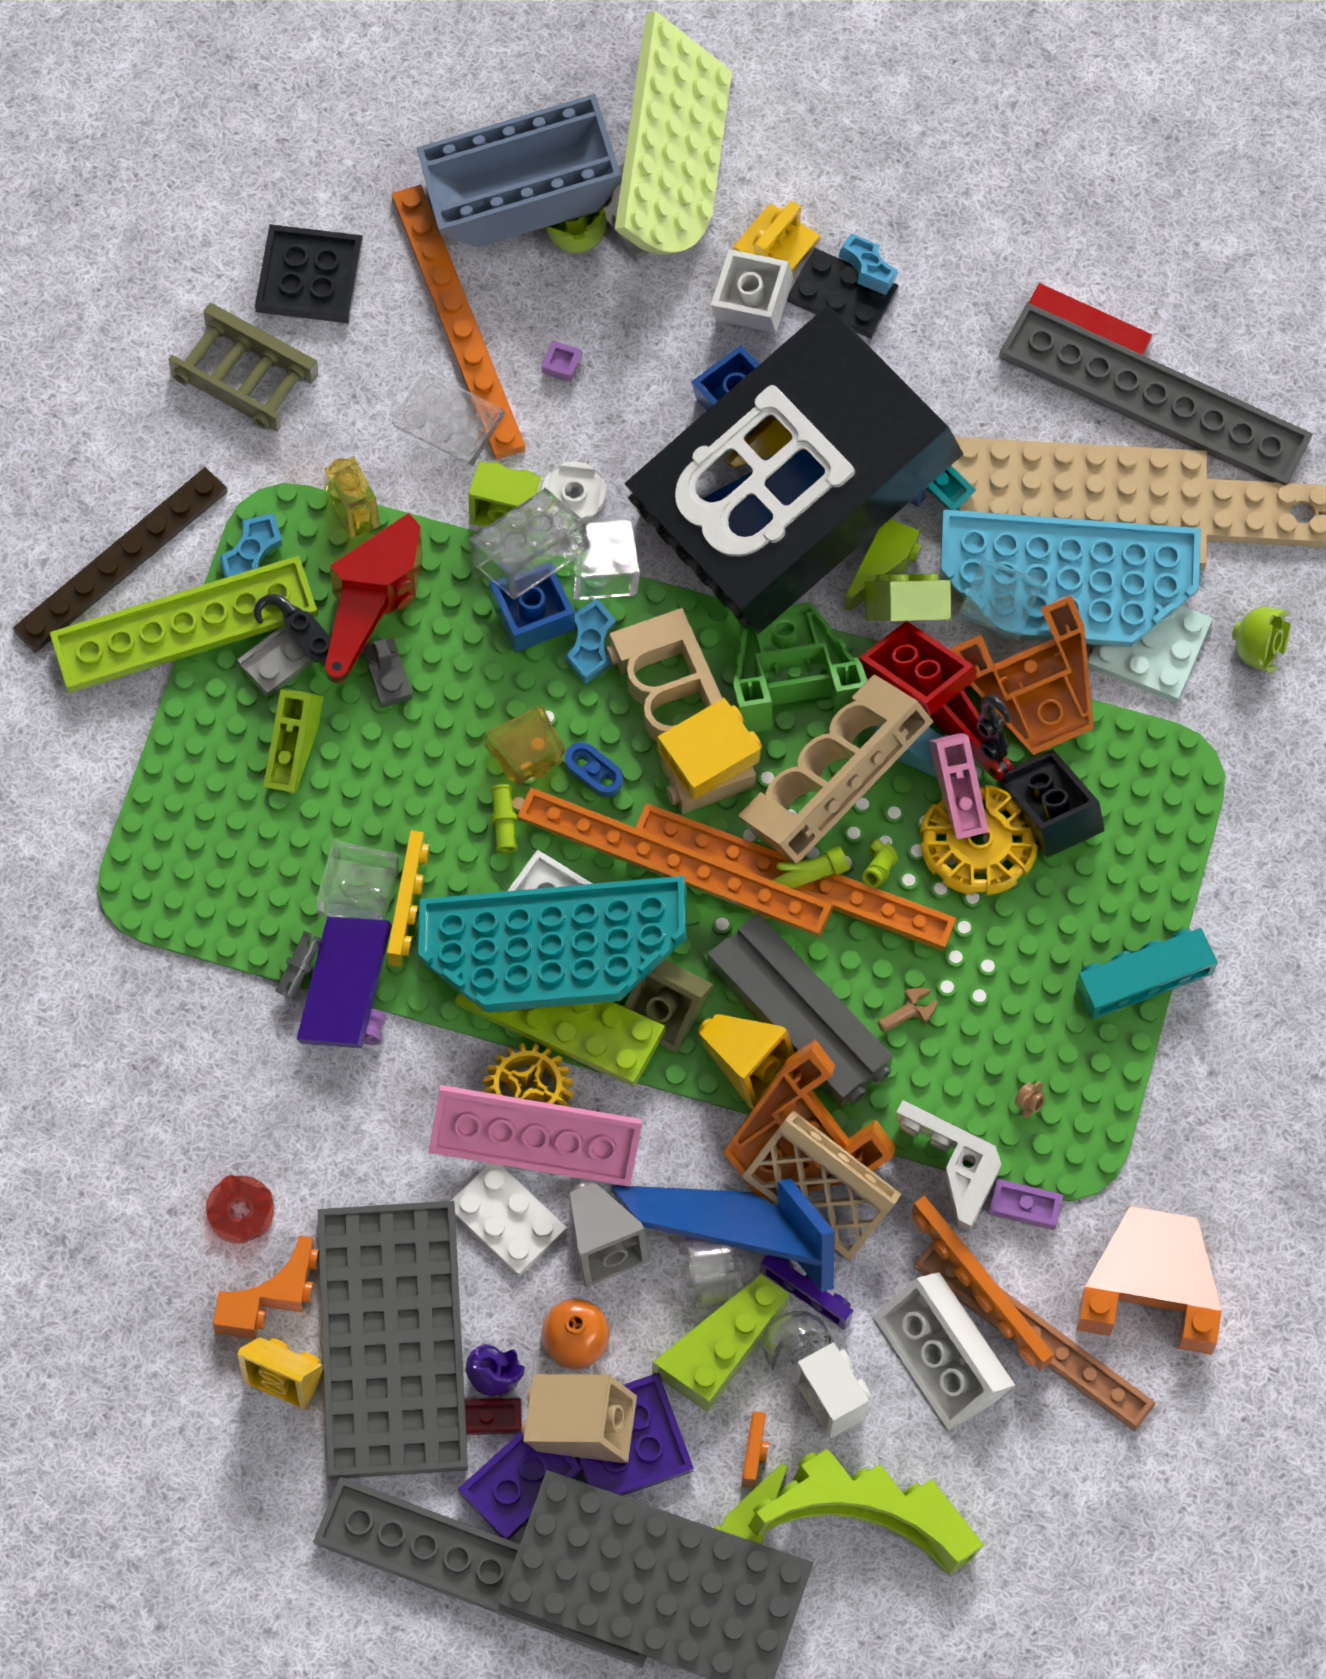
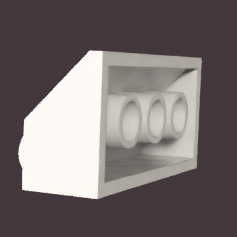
(943, 1350)

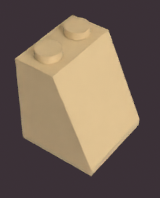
(580, 1416)

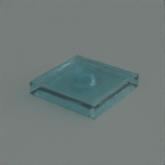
(1000, 598)

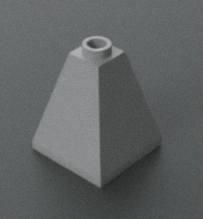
(606, 1234)

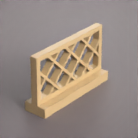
(838, 1163)

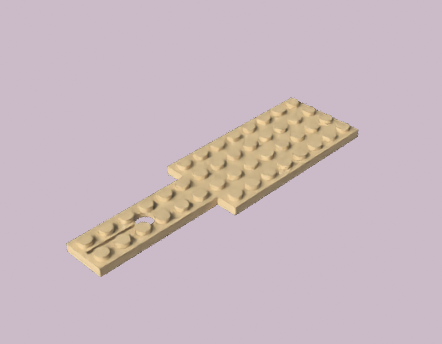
(1135, 488)

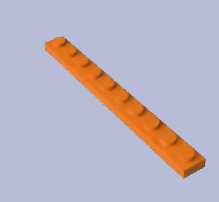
(456, 314)
(674, 860)
(845, 894)

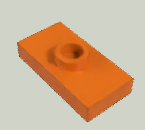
(755, 1451)

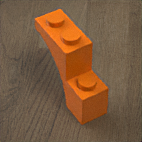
(242, 1312)

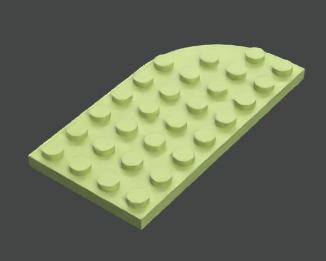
(672, 141)

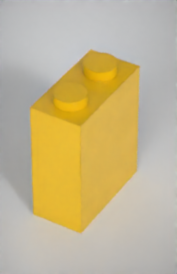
(709, 748)

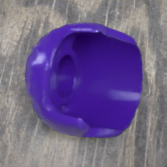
(493, 1370)

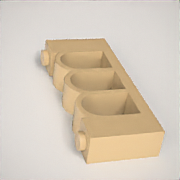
(655, 641)
(874, 704)

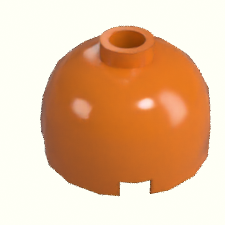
(573, 1346)

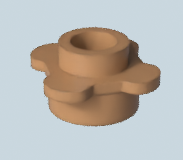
(1030, 1099)

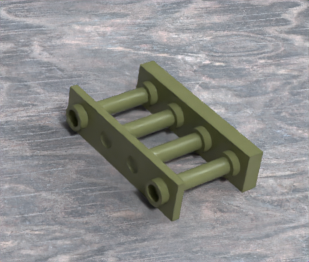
(245, 338)

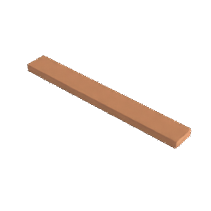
(1069, 1359)

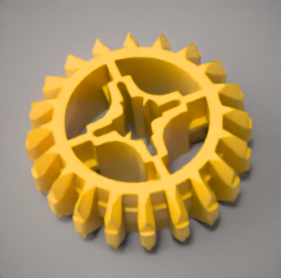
(539, 1062)

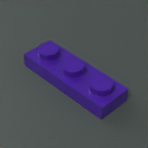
(832, 1307)

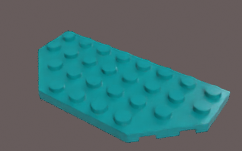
(552, 941)

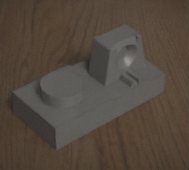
(387, 672)

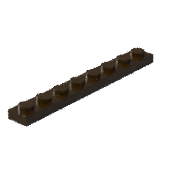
(120, 559)

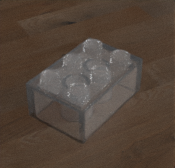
(529, 543)

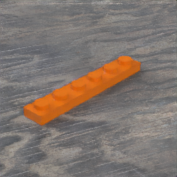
(988, 1293)

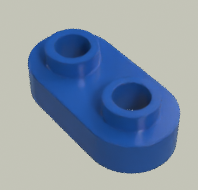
(596, 769)

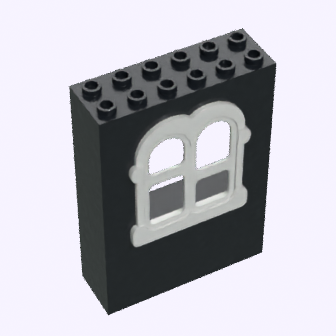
(840, 407)

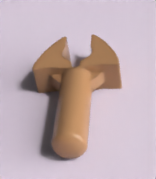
(909, 1010)

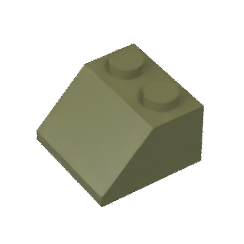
(672, 999)

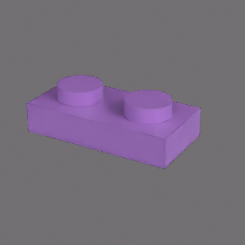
(1025, 1204)

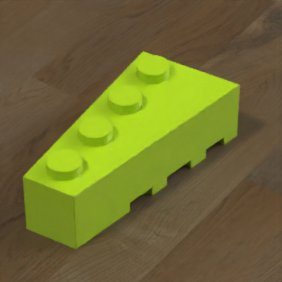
(719, 1346)

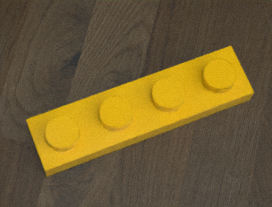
(405, 911)

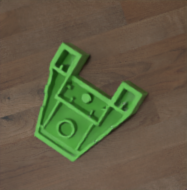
(792, 663)

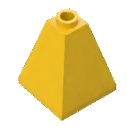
(746, 1052)

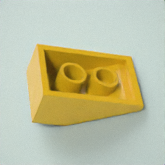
(280, 1371)

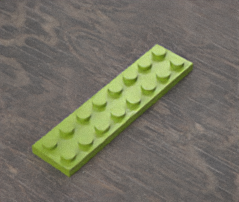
(178, 625)

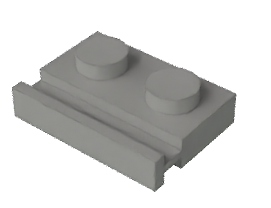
(274, 662)

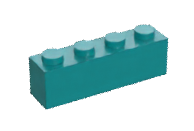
(1146, 972)

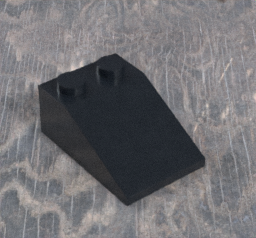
(1053, 803)

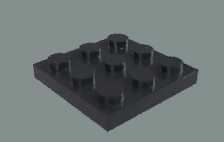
(309, 273)

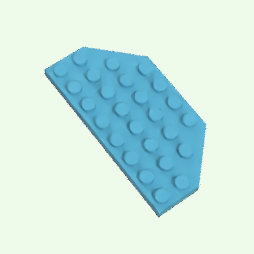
(1117, 572)

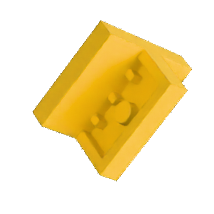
(779, 235)

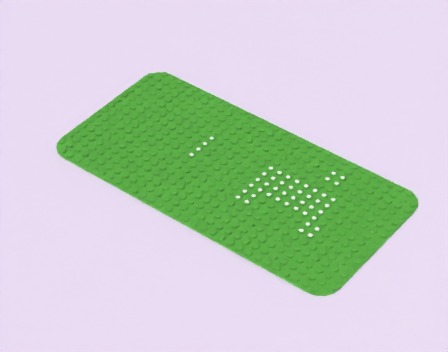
(236, 867)

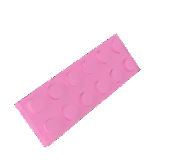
(535, 1135)

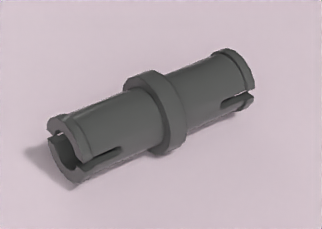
(298, 965)

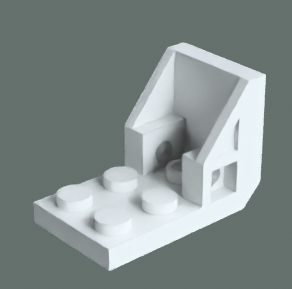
(966, 1186)

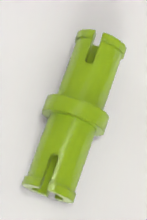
(504, 818)

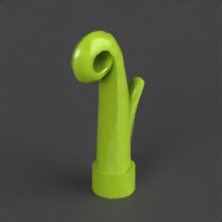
(812, 869)

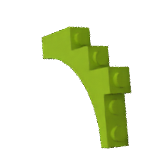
(872, 1496)

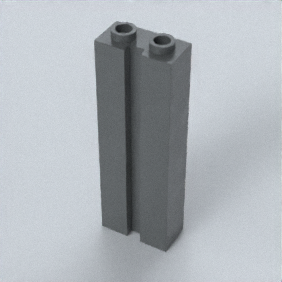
(787, 993)

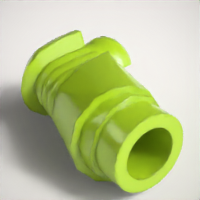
(880, 867)

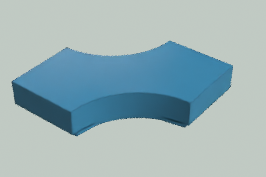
(871, 268)
(258, 539)
(588, 654)

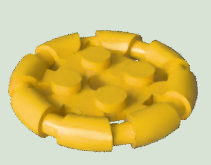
(979, 858)

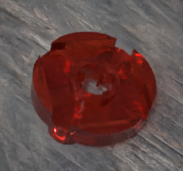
(235, 1190)

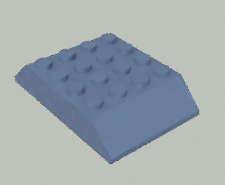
(521, 173)

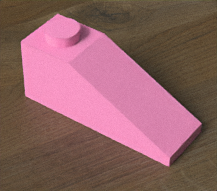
(959, 784)

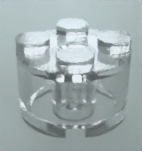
(708, 1273)

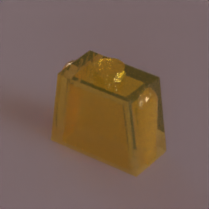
(351, 496)
(526, 746)

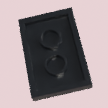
(834, 283)

